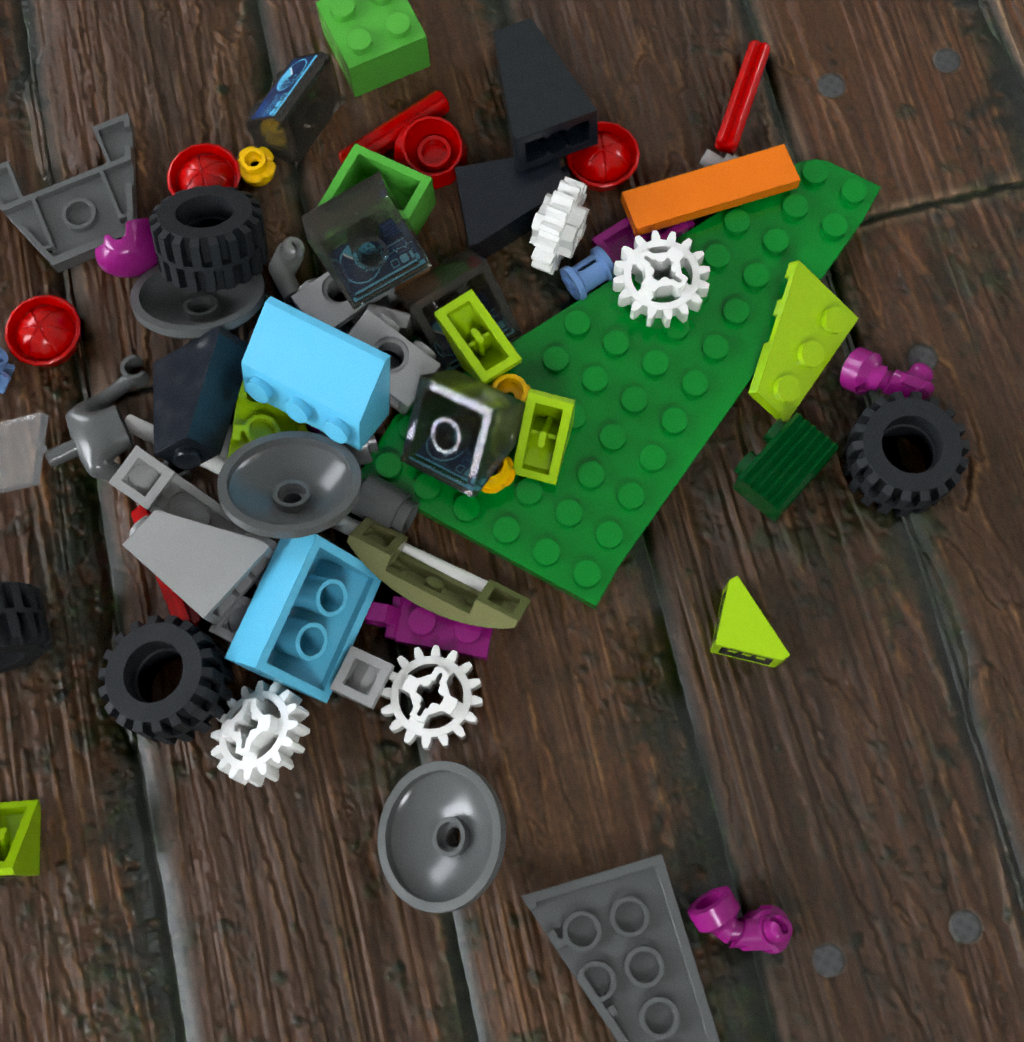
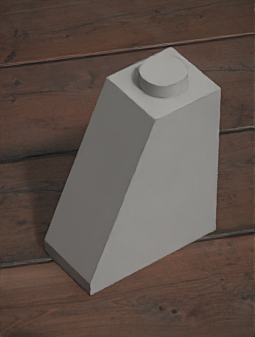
(199, 561)

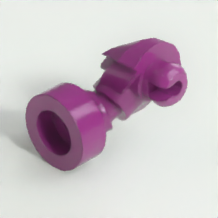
(865, 372)
(758, 929)

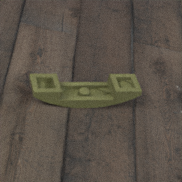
(429, 588)

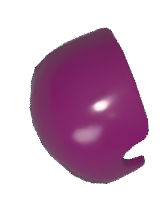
(129, 255)

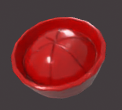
(431, 148)
(608, 162)
(203, 166)
(43, 331)

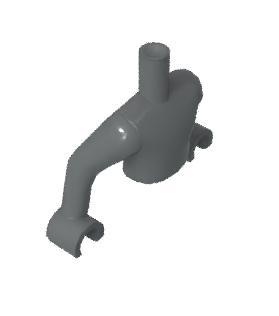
(99, 428)

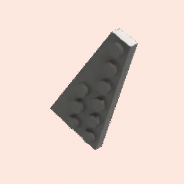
(629, 951)

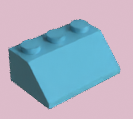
(317, 374)
(304, 615)

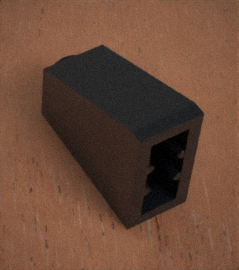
(502, 202)
(196, 397)

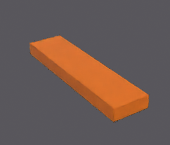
(709, 190)

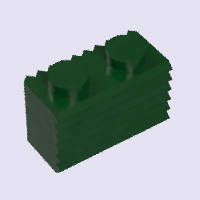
(784, 466)

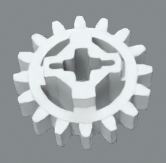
(559, 225)
(658, 295)
(450, 707)
(260, 733)

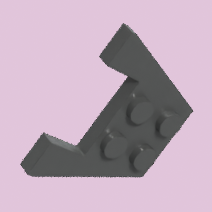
(77, 213)

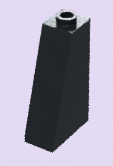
(541, 98)

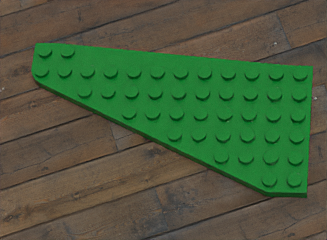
(641, 390)

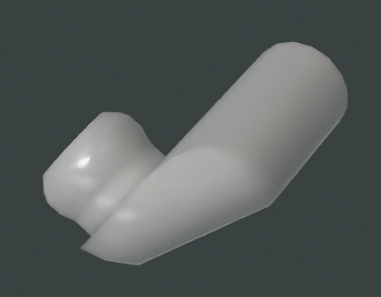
(285, 265)

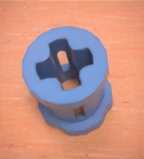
(588, 273)

